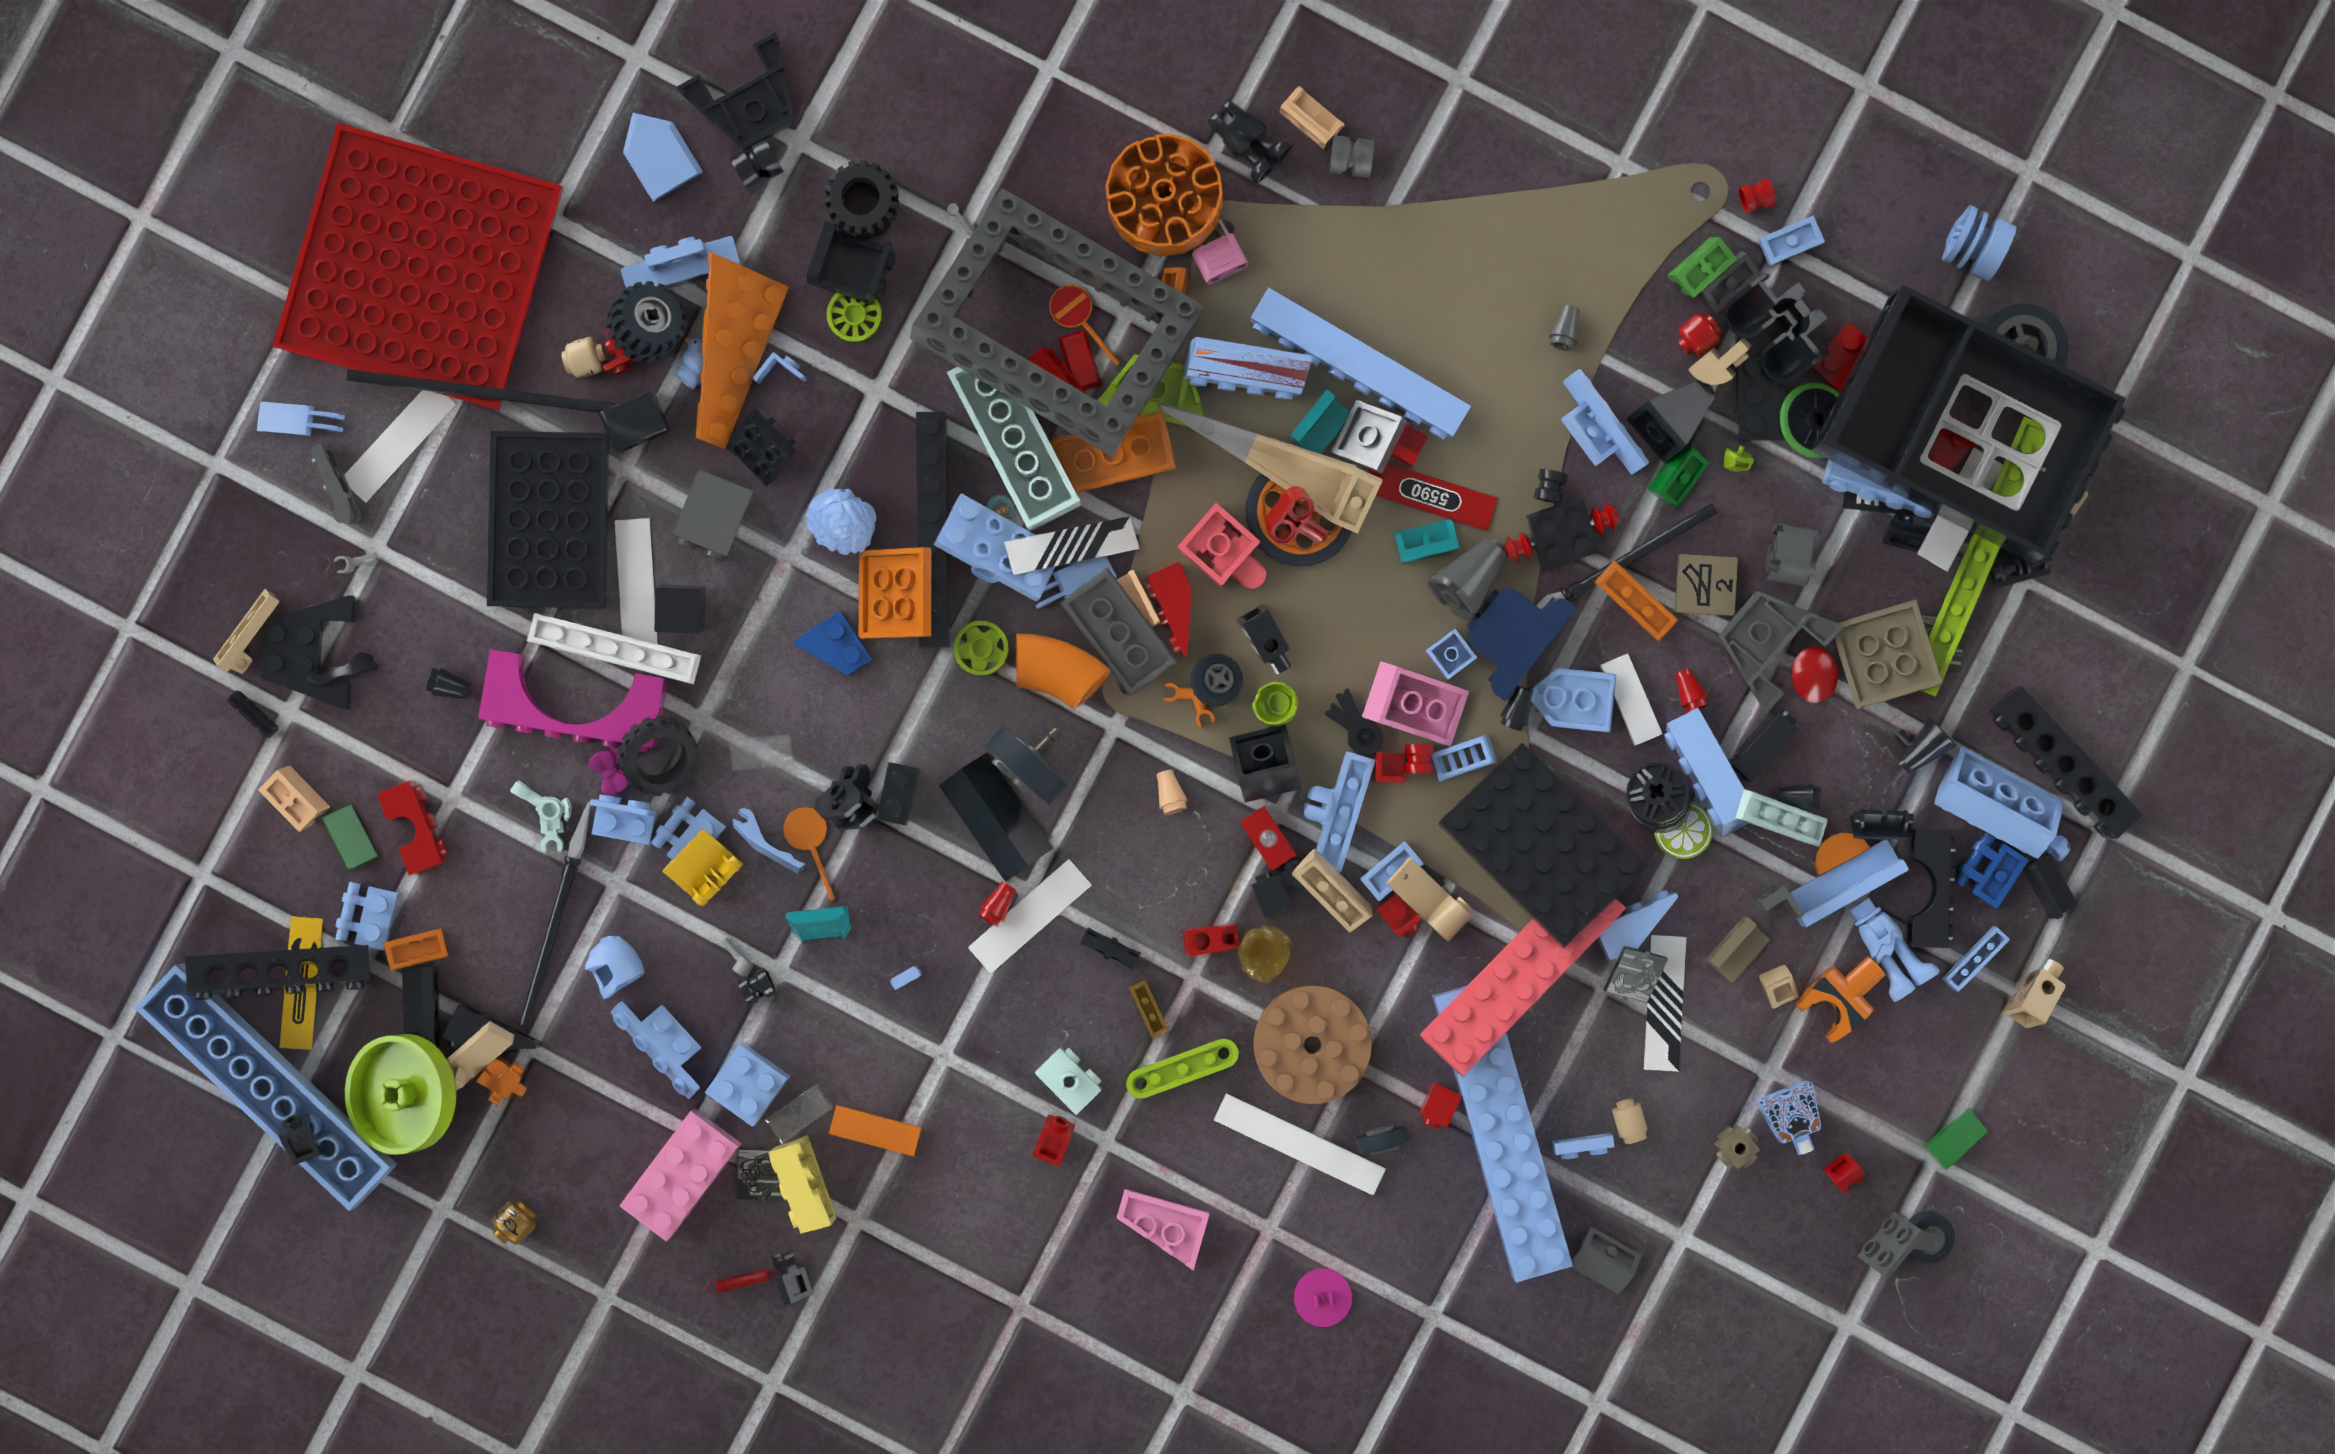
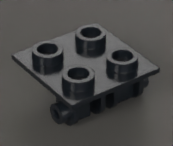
(2013, 569)

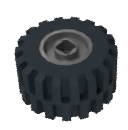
(646, 321)

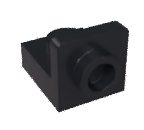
(299, 1139)

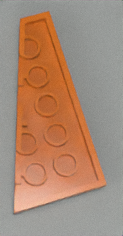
(735, 333)

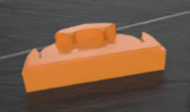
(1837, 850)

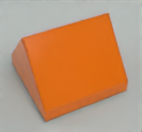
(1176, 278)

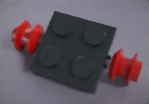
(1562, 533)

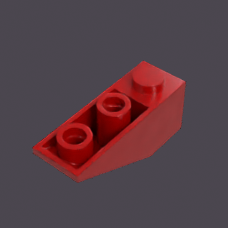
(1174, 597)

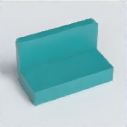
(1320, 424)

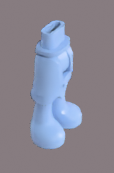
(1881, 938)

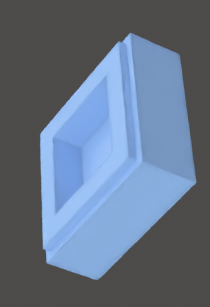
(906, 977)

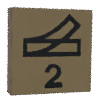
(1706, 585)

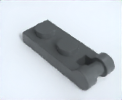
(335, 484)

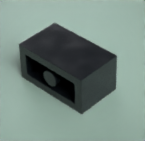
(898, 793)

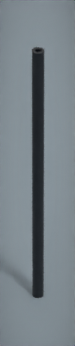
(478, 391)

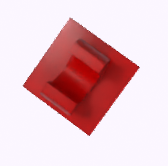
(1844, 1172)

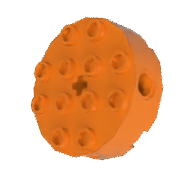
(1168, 223)

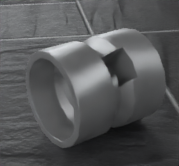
(1351, 156)

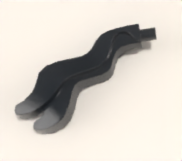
(356, 666)

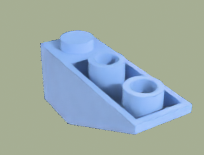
(1635, 925)

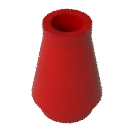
(1690, 691)
(997, 904)

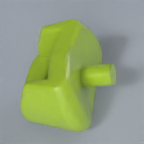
(1737, 460)

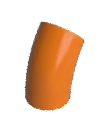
(1057, 669)

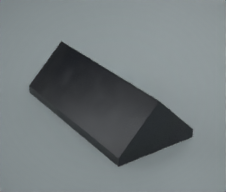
(995, 816)

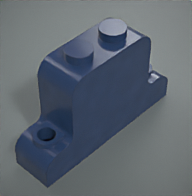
(1515, 634)

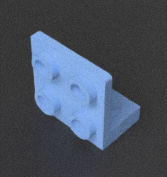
(622, 821)

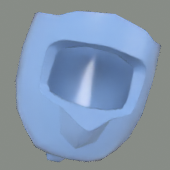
(614, 965)

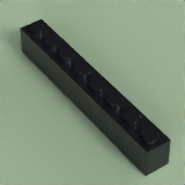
(931, 516)

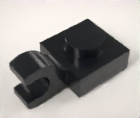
(794, 1281)

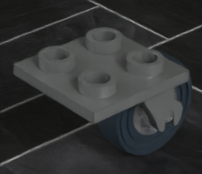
(1923, 1237)

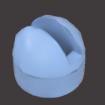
(2059, 848)

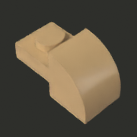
(1716, 368)

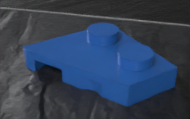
(835, 644)

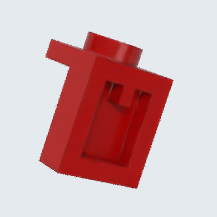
(619, 365)
(1399, 916)
(1053, 1139)

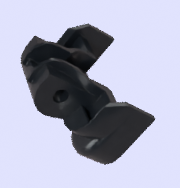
(1792, 351)

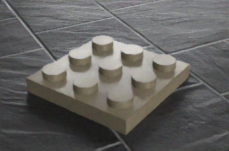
(1886, 654)

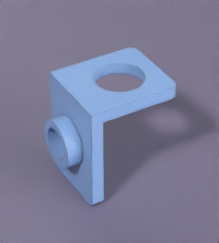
(787, 363)

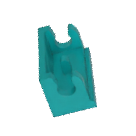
(1426, 541)

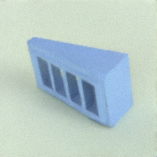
(1487, 749)

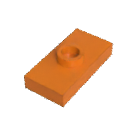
(416, 949)

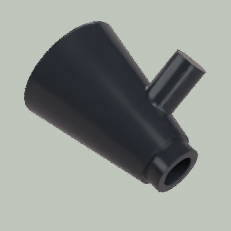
(1925, 747)

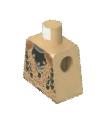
(2036, 996)

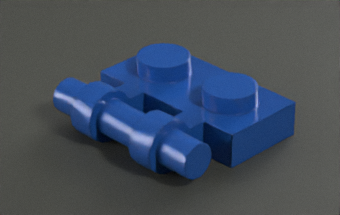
(1999, 874)

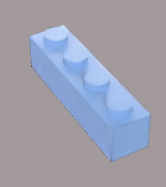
(1975, 958)

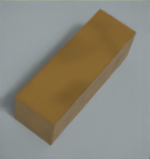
(1148, 1008)

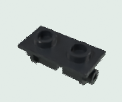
(1872, 825)

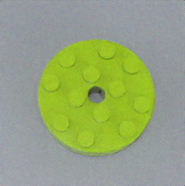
(400, 1094)

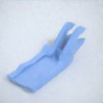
(293, 419)
(1075, 576)
(752, 834)

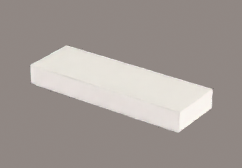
(1632, 700)

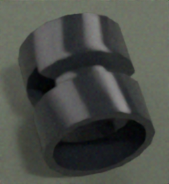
(756, 165)

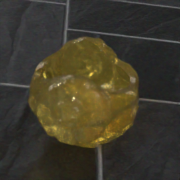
(1264, 953)

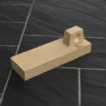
(232, 652)
(478, 1052)

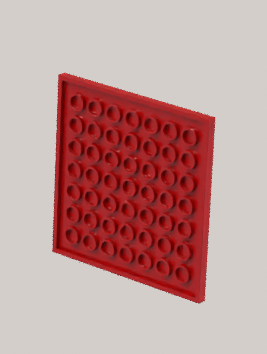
(417, 263)

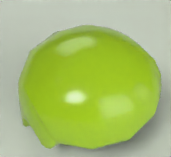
(1275, 704)

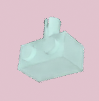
(1069, 1080)

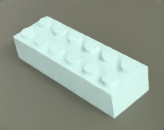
(1018, 451)

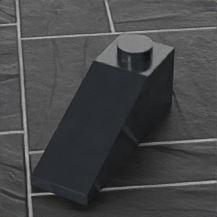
(469, 1021)

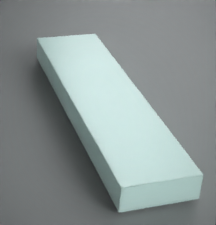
(1781, 818)

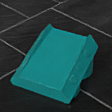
(819, 923)

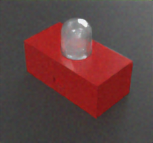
(1267, 838)

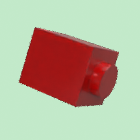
(1439, 1106)

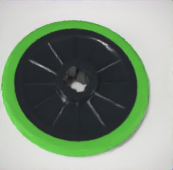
(1799, 412)

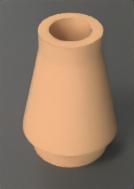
(1171, 795)

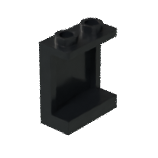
(850, 265)

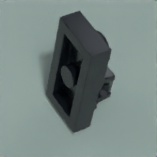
(1903, 533)

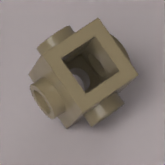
(1726, 1145)

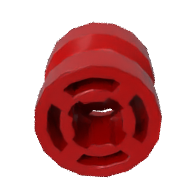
(1757, 196)
(1418, 758)

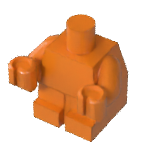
(501, 1079)

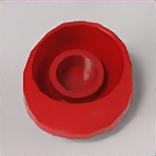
(1814, 674)

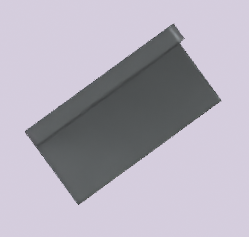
(1774, 896)
(1606, 1260)

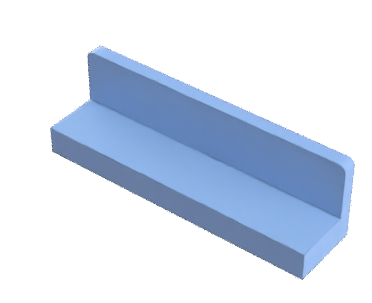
(1847, 882)

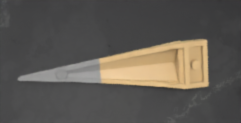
(1335, 487)

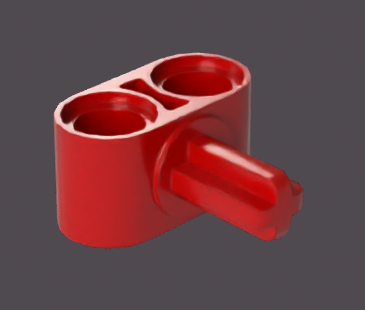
(1296, 518)

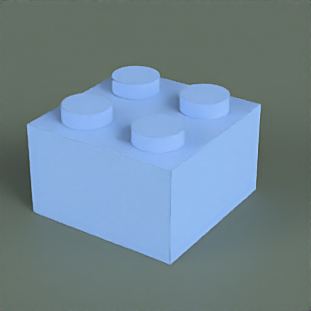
(747, 1084)

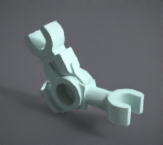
(550, 813)

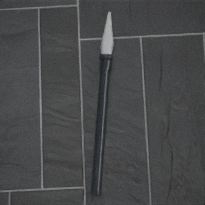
(1578, 588)
(568, 873)

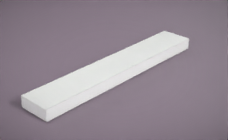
(614, 648)
(1299, 1144)

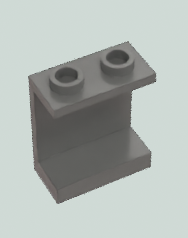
(712, 514)

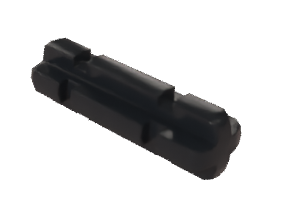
(252, 714)

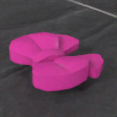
(604, 763)

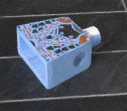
(1792, 1115)

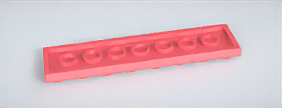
(1507, 991)

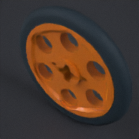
(1288, 553)

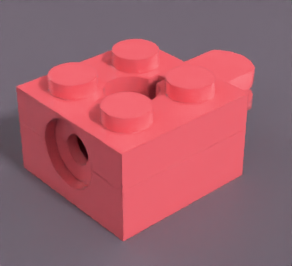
(1223, 550)

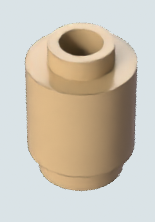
(1630, 1121)

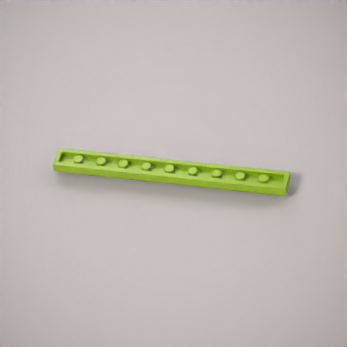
(1978, 560)

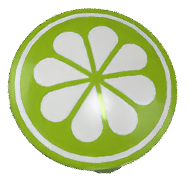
(1690, 837)

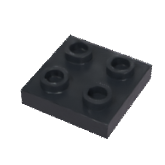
(761, 447)

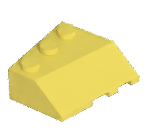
(802, 1185)

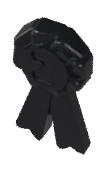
(1363, 735)

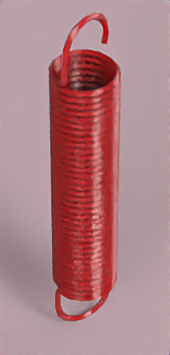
(742, 1280)

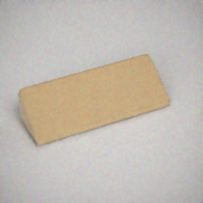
(1333, 891)

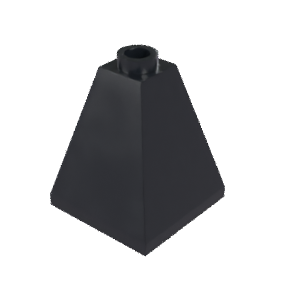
(1672, 418)

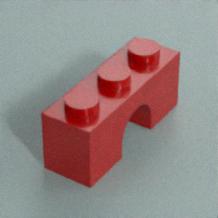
(426, 848)

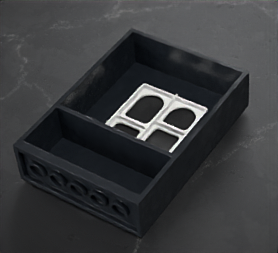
(1903, 398)

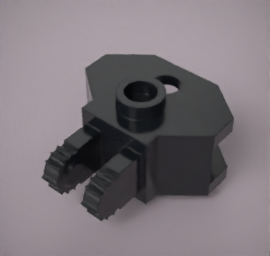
(848, 798)

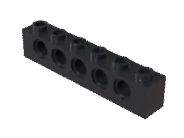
(2122, 810)
(200, 967)

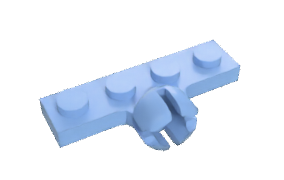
(1340, 807)

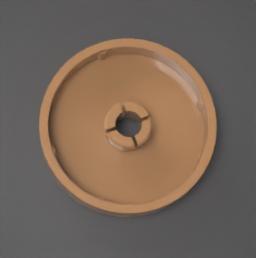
(1342, 1050)

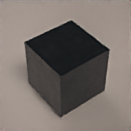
(679, 609)

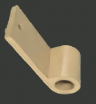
(1430, 900)

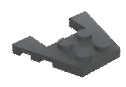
(1761, 632)

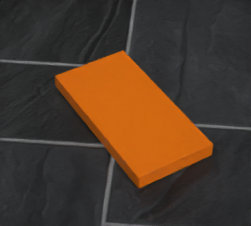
(1142, 453)

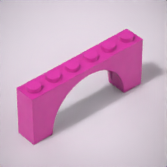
(509, 702)

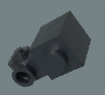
(1272, 889)

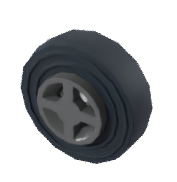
(1224, 672)
(1382, 1139)

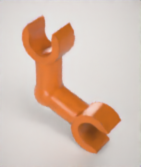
(1187, 693)

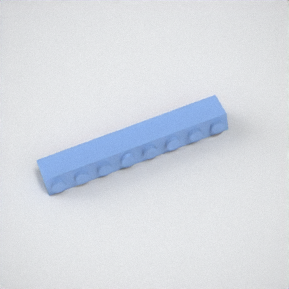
(1360, 364)

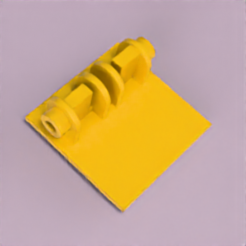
(702, 867)

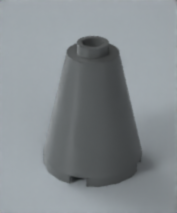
(1468, 578)

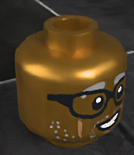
(513, 1222)

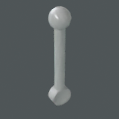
(953, 210)

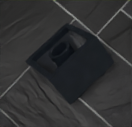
(1265, 763)

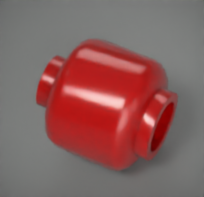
(1699, 335)

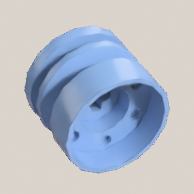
(1977, 242)

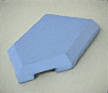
(659, 155)
(1576, 699)

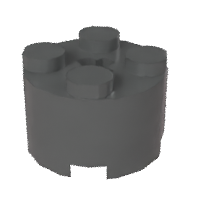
(1790, 555)

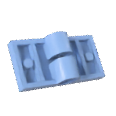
(978, 539)

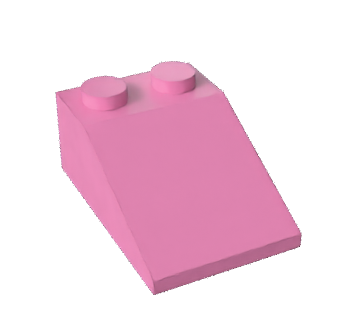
(1415, 703)

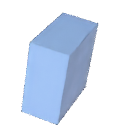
(1451, 654)

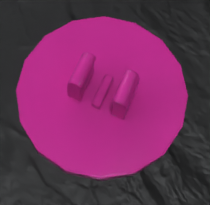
(1322, 1297)

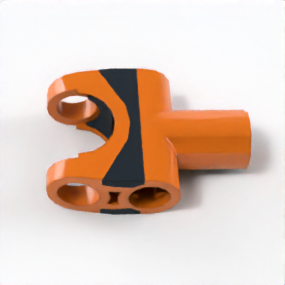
(1845, 995)

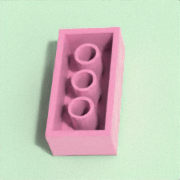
(680, 1174)

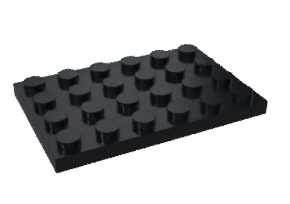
(548, 520)
(1542, 845)

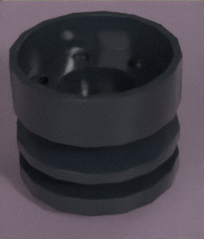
(1664, 813)

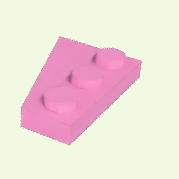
(1165, 1223)

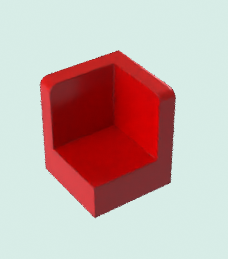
(1409, 445)
(1389, 767)

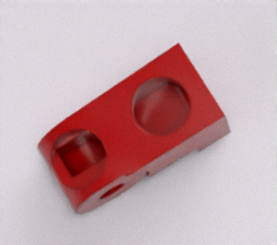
(1210, 939)

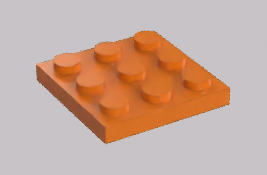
(895, 593)

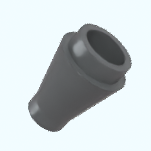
(1565, 330)

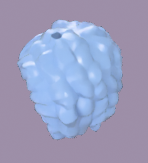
(841, 521)

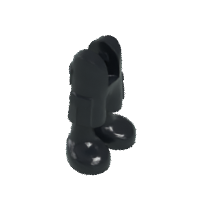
(1245, 131)

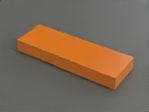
(1636, 601)
(875, 1130)

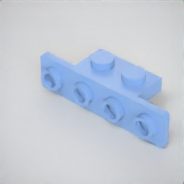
(679, 262)
(1598, 428)
(663, 1041)

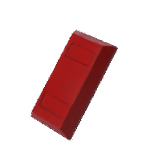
(1080, 359)

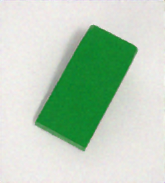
(1955, 1139)

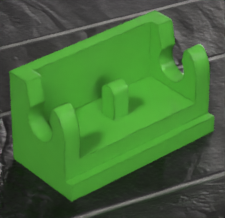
(1702, 266)

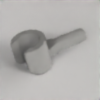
(352, 562)
(743, 965)

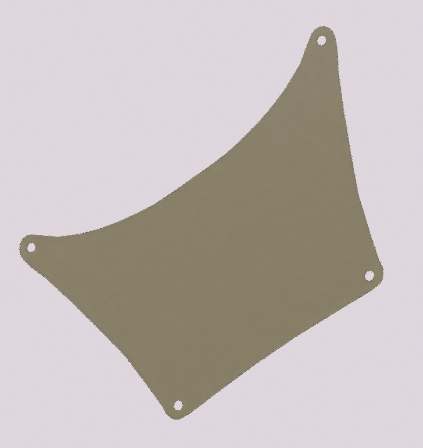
(1469, 305)

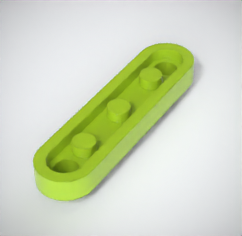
(1182, 1068)

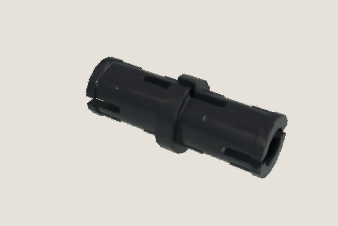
(1110, 948)

